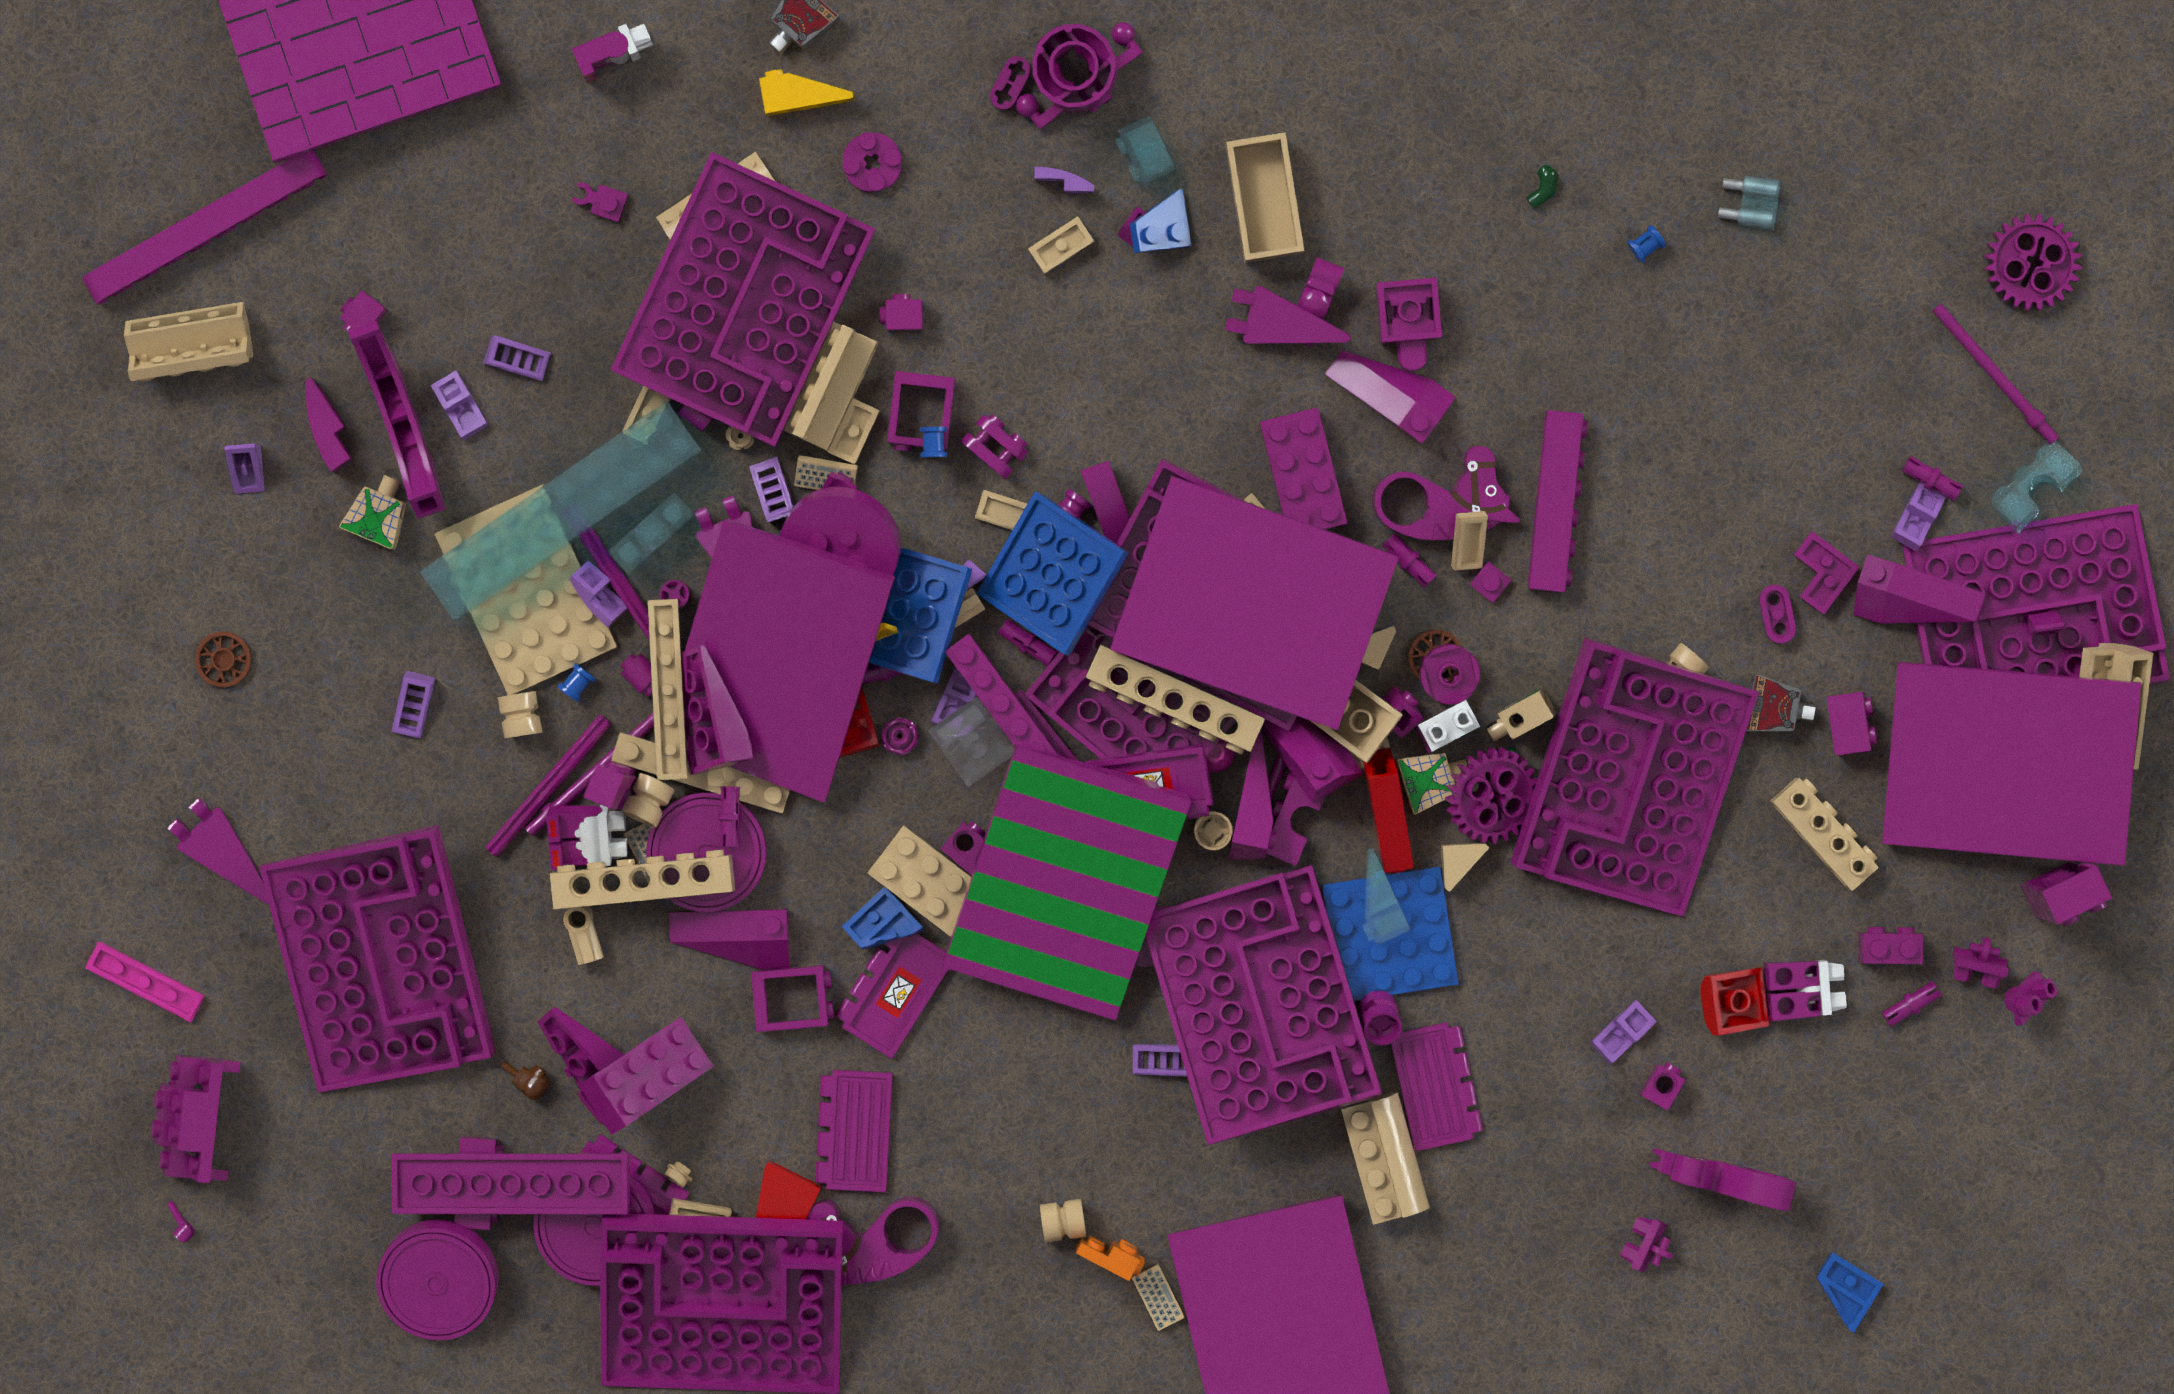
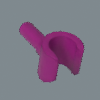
(185, 1230)

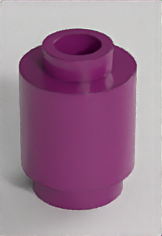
(638, 673)

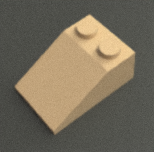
(1364, 722)

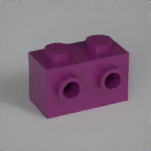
(1851, 723)
(1890, 947)

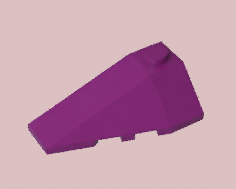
(743, 936)

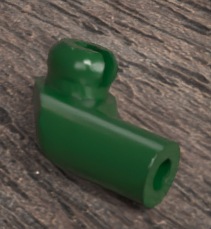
(1547, 186)

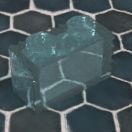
(1145, 151)

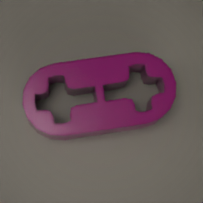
(1003, 80)

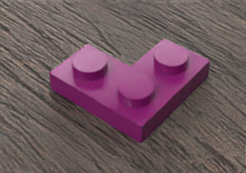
(1831, 569)

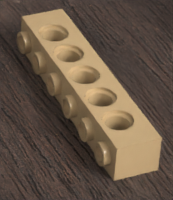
(1248, 723)
(567, 896)

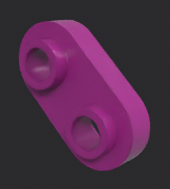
(1777, 613)

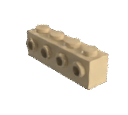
(1824, 834)

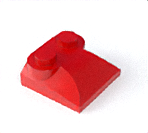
(1734, 1001)

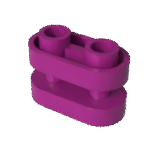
(992, 428)

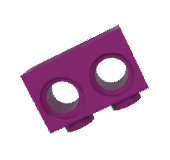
(968, 858)

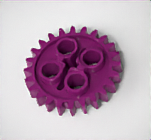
(2056, 273)
(1469, 804)

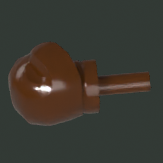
(529, 1082)

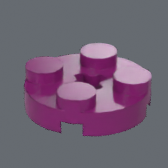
(874, 179)
(1464, 682)

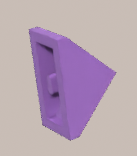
(245, 467)

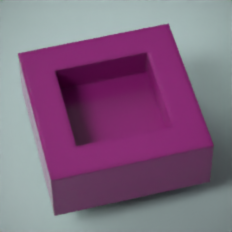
(1490, 582)

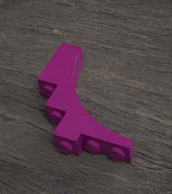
(400, 419)

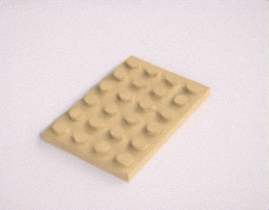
(538, 621)

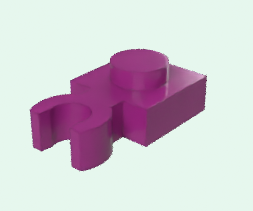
(605, 202)

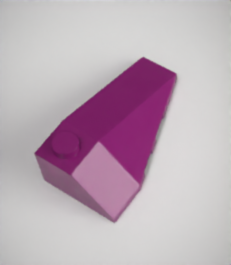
(1400, 397)
(1903, 595)
(715, 726)
(1313, 757)
(1254, 818)
(579, 1048)

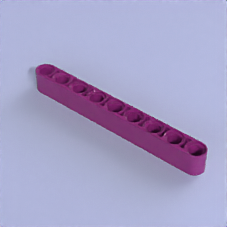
(203, 225)

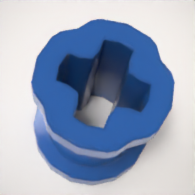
(1646, 244)
(933, 442)
(576, 682)

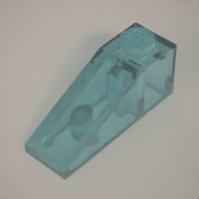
(1381, 907)

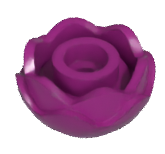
(894, 727)

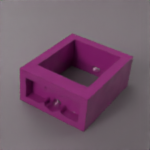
(924, 381)
(826, 1008)

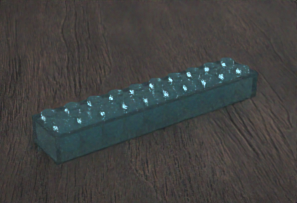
(561, 511)

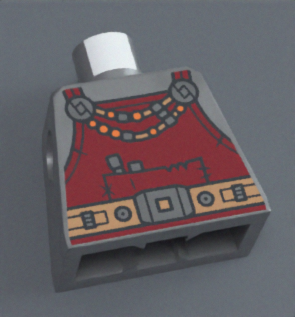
(801, 22)
(1777, 706)

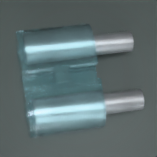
(1758, 202)

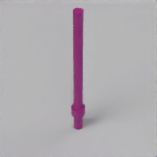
(2034, 417)
(581, 784)

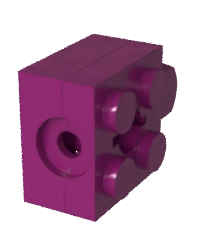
(1409, 317)

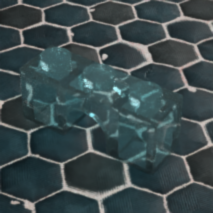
(2051, 466)
(652, 533)

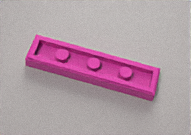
(145, 981)

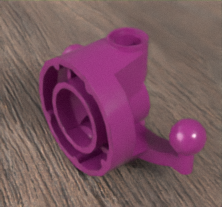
(1101, 63)

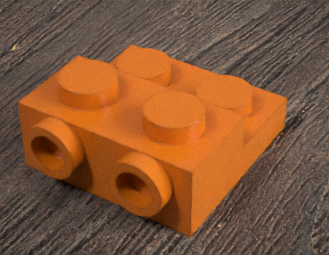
(1119, 1258)

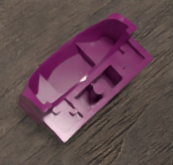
(189, 1117)

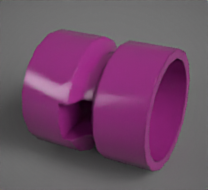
(1380, 1018)

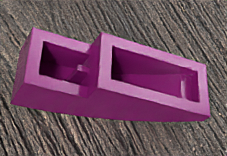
(325, 427)
(1106, 500)

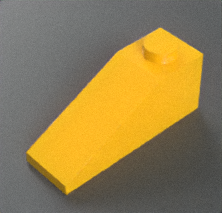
(794, 93)

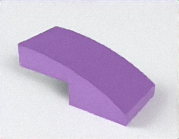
(1072, 183)
(459, 405)
(1918, 517)
(593, 590)
(954, 697)
(1623, 1032)

